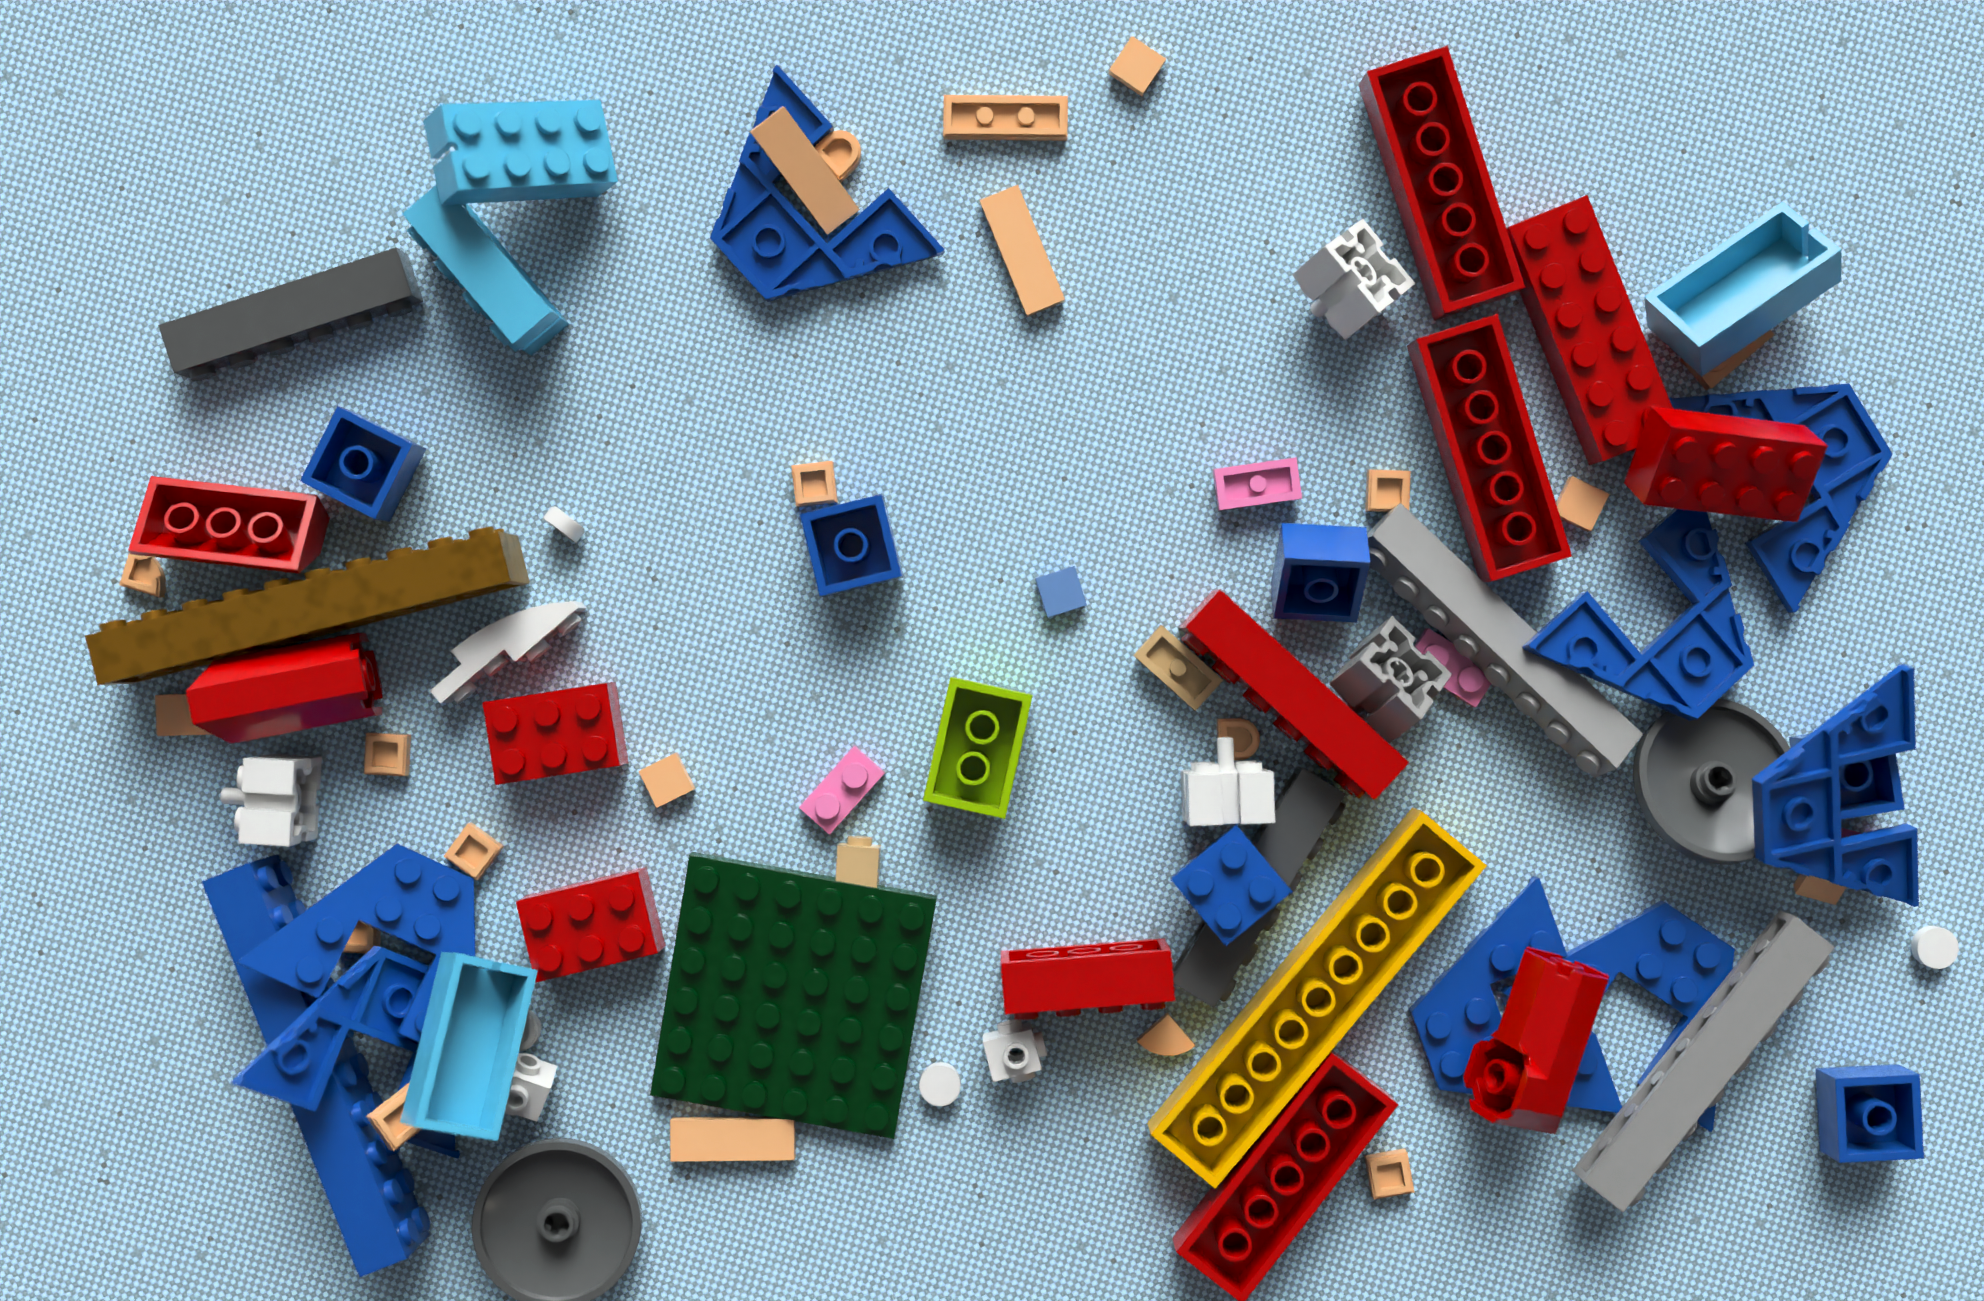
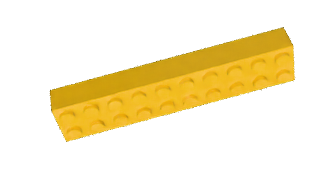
(1315, 996)

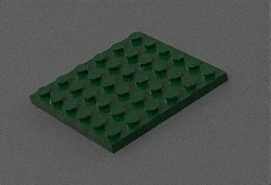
(792, 995)

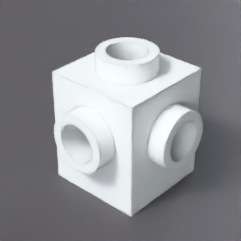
(1006, 1064)
(529, 1086)

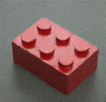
(555, 733)
(591, 924)

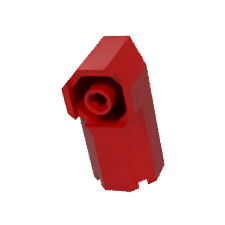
(287, 690)
(1535, 1054)

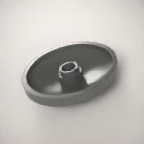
(1699, 777)
(557, 1222)

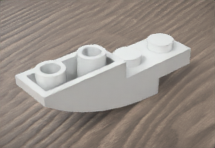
(519, 635)

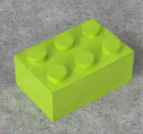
(977, 747)

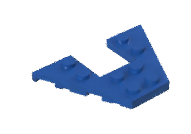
(779, 247)
(1856, 452)
(1686, 662)
(1800, 797)
(394, 894)
(1667, 958)
(366, 1000)
(1463, 1009)

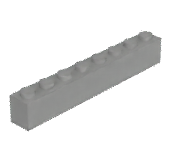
(1493, 639)
(1703, 1060)

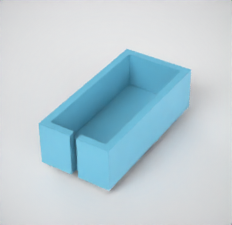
(520, 151)
(486, 270)
(1743, 288)
(469, 1046)

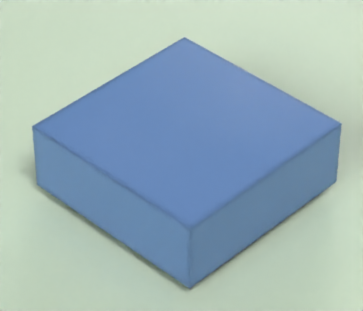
(1060, 591)

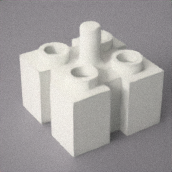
(1352, 279)
(1227, 790)
(276, 798)

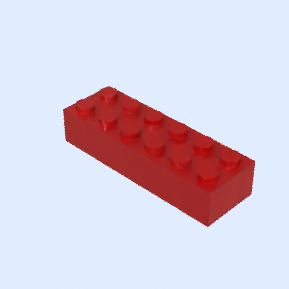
(1440, 183)
(1587, 328)
(1489, 449)
(1292, 694)
(1283, 1177)

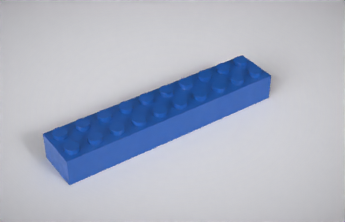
(359, 1173)

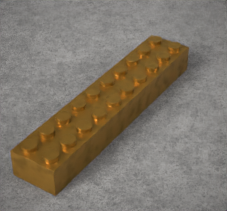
(308, 608)

